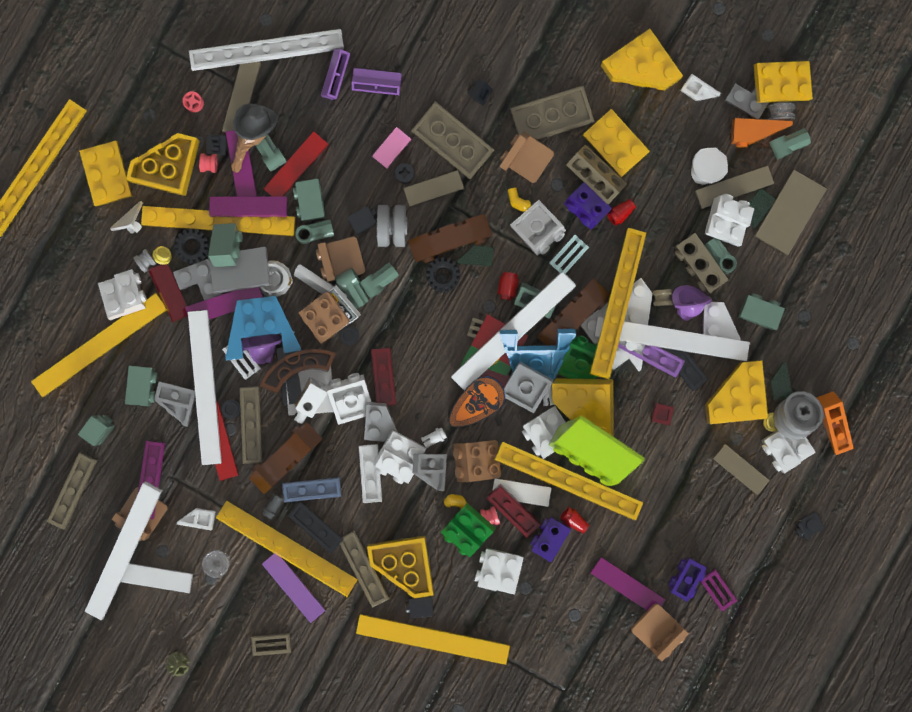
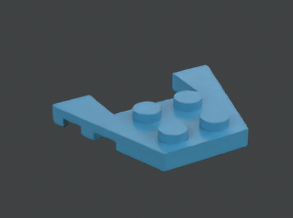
(259, 318)
(541, 358)

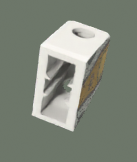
(312, 392)

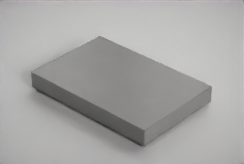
(249, 272)

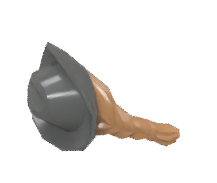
(251, 125)

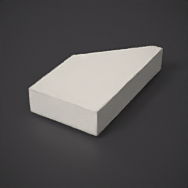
(699, 89)
(199, 518)

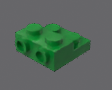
(578, 359)
(467, 530)

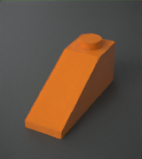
(752, 130)
(836, 423)

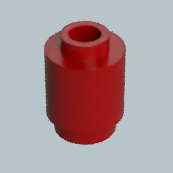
(508, 286)

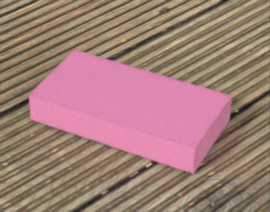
(391, 148)

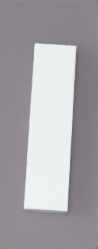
(158, 578)

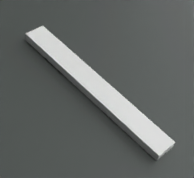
(265, 50)
(522, 322)
(681, 340)
(204, 387)
(123, 550)

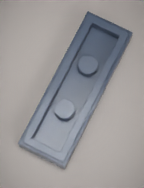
(311, 489)

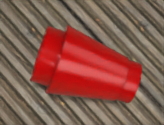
(620, 212)
(574, 520)

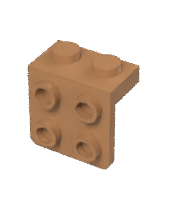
(527, 157)
(340, 257)
(324, 317)
(476, 461)
(120, 517)
(659, 631)

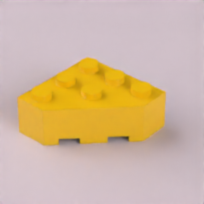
(642, 64)
(166, 165)
(739, 396)
(586, 398)
(404, 564)

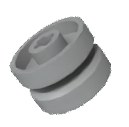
(390, 225)
(798, 415)

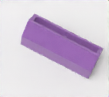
(332, 73)
(376, 81)

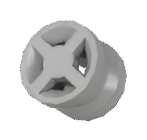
(144, 260)

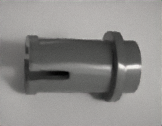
(272, 506)

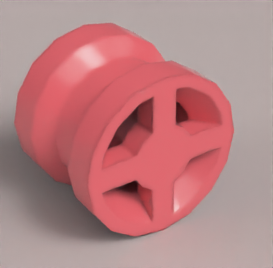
(191, 99)
(208, 163)
(490, 515)

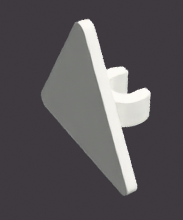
(128, 220)

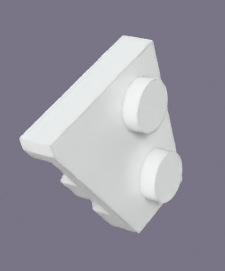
(718, 321)

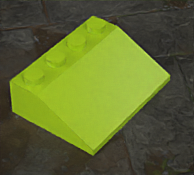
(595, 451)

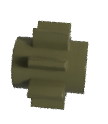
(177, 664)

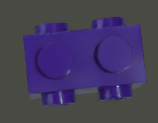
(587, 206)
(553, 539)
(687, 578)

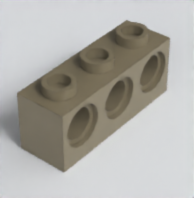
(596, 174)
(710, 265)

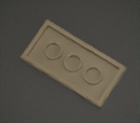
(553, 114)
(452, 140)
(790, 212)

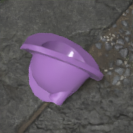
(689, 301)
(261, 347)

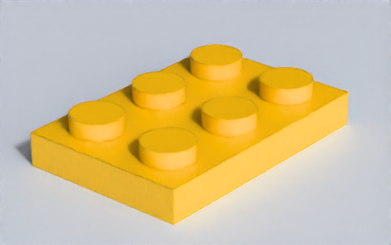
(783, 81)
(616, 143)
(105, 173)

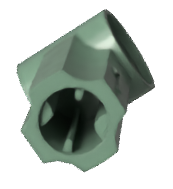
(787, 144)
(271, 155)
(317, 231)
(720, 253)
(376, 282)
(349, 283)

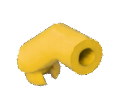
(516, 202)
(454, 500)

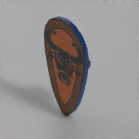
(477, 402)

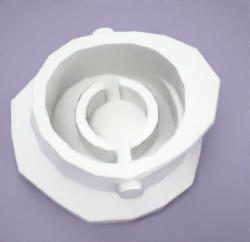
(709, 166)
(279, 279)

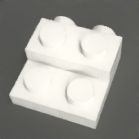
(729, 219)
(538, 228)
(122, 294)
(349, 397)
(542, 430)
(786, 452)
(397, 457)
(499, 571)

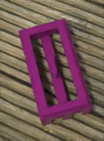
(708, 576)

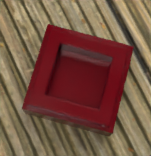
(662, 414)

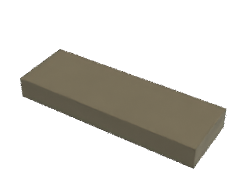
(433, 188)
(741, 469)

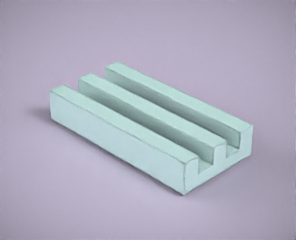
(579, 243)

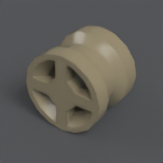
(662, 297)

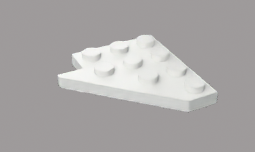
(637, 312)

